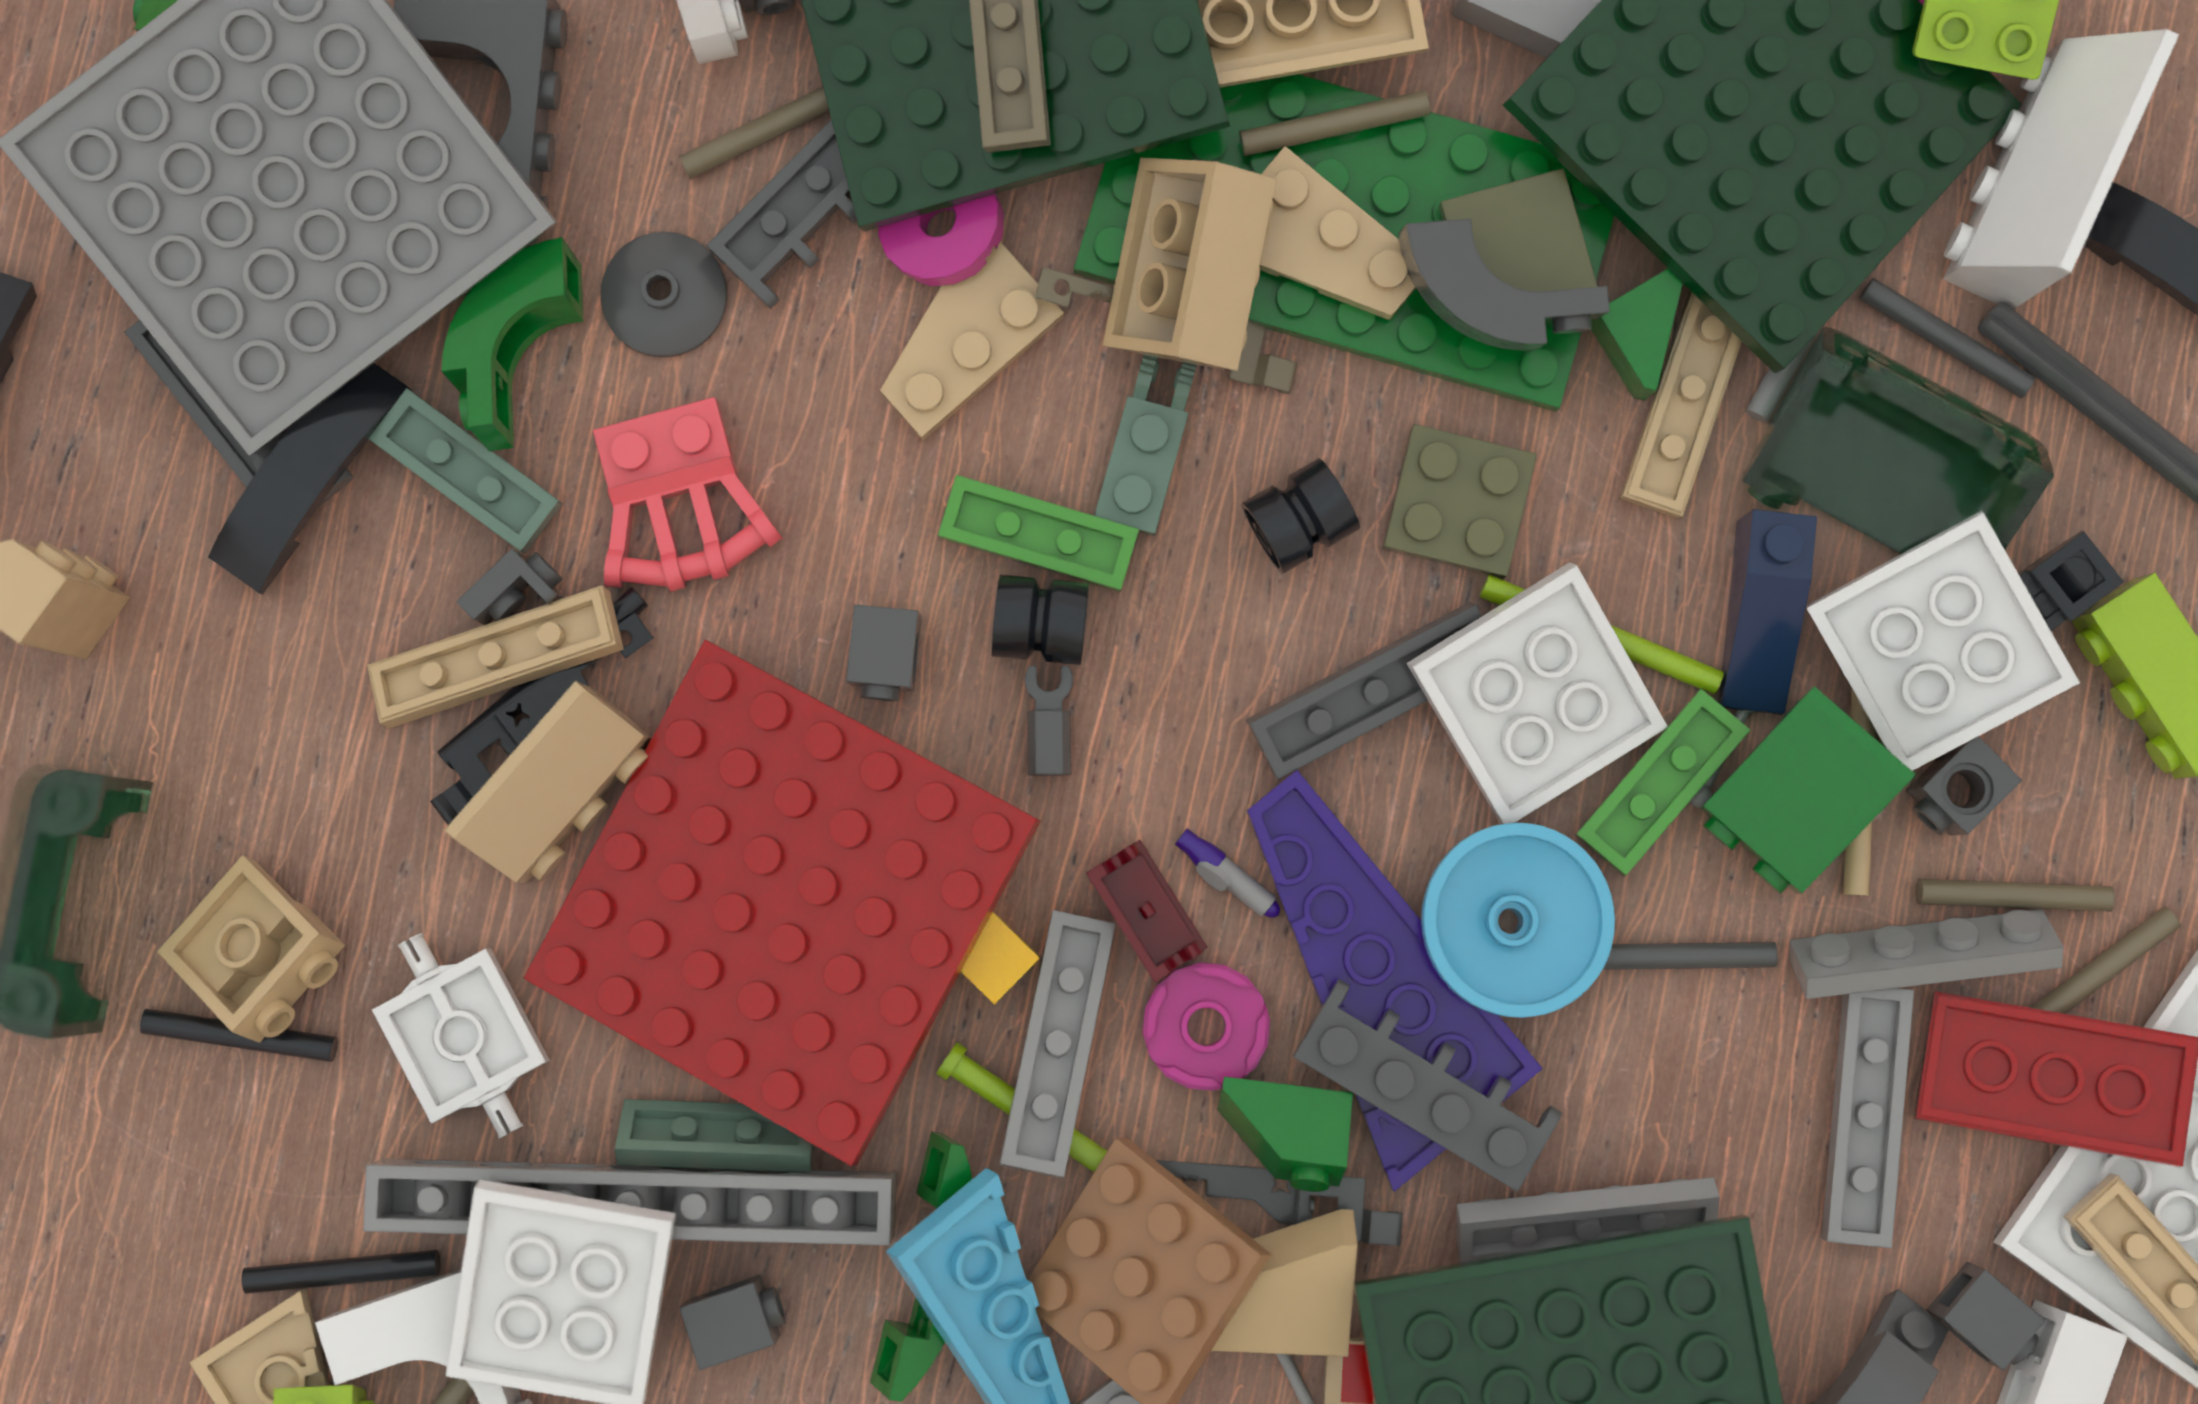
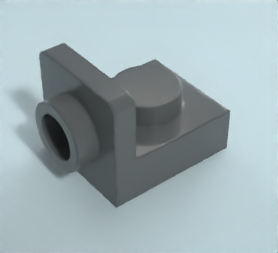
(500, 589)

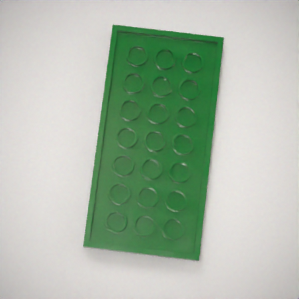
(1397, 179)

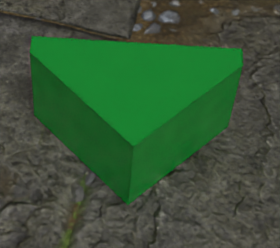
(1639, 331)

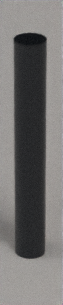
(215, 1032)
(341, 1271)

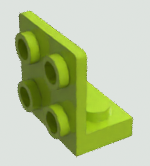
(1987, 34)

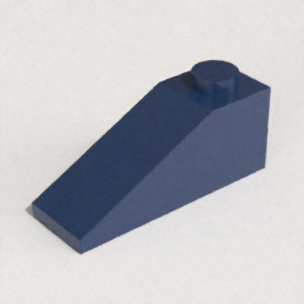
(1766, 608)

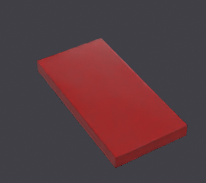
(2057, 1079)

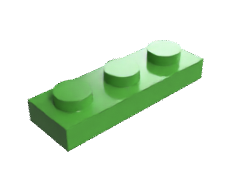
(1038, 533)
(1662, 782)

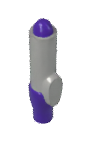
(1225, 874)

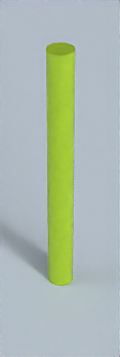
(1637, 648)

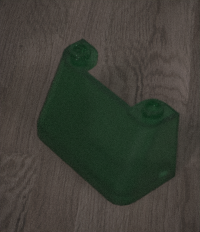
(1893, 450)
(44, 819)

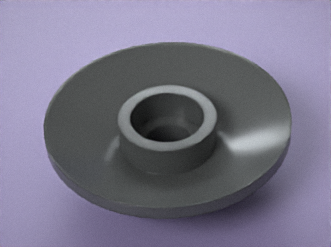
(680, 320)

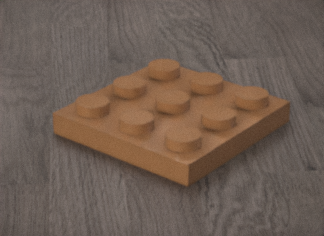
(1144, 1275)

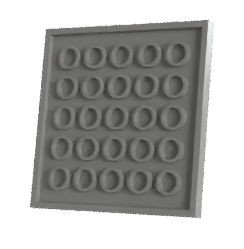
(277, 194)

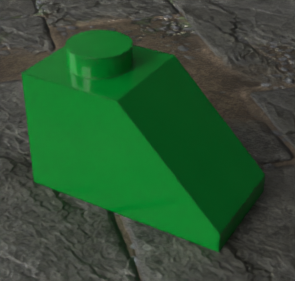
(1291, 1129)

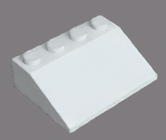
(2055, 165)

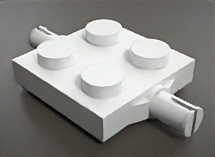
(460, 1035)

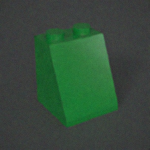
(1805, 793)

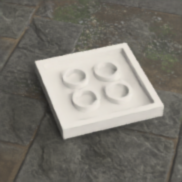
(1942, 643)
(1537, 694)
(560, 1294)

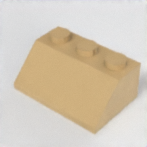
(1190, 261)
(56, 598)
(551, 785)

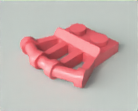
(665, 458)

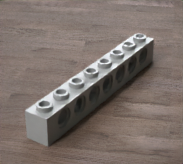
(707, 1202)

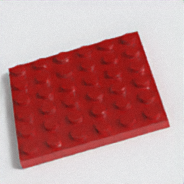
(781, 902)

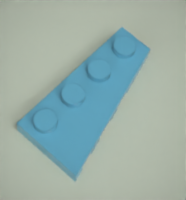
(976, 1294)

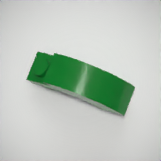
(497, 325)

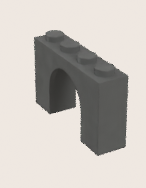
(517, 42)

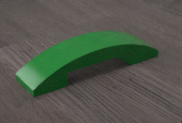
(911, 1347)

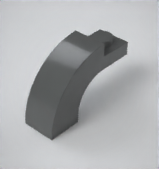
(1479, 304)
(1892, 1357)

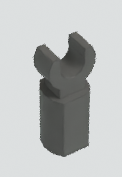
(1049, 727)

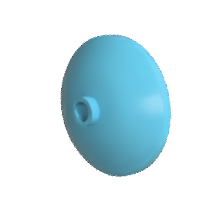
(1560, 913)

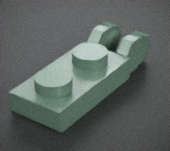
(1145, 451)

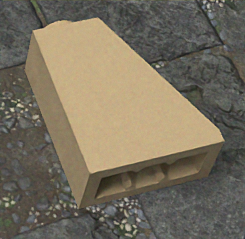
(1302, 1293)

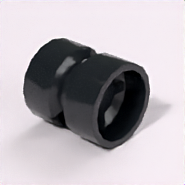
(1301, 515)
(1040, 619)

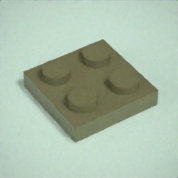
(1459, 501)

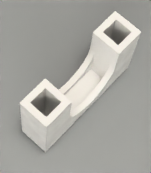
(399, 1329)

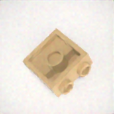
(252, 952)

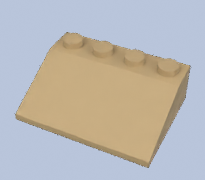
(1303, 36)

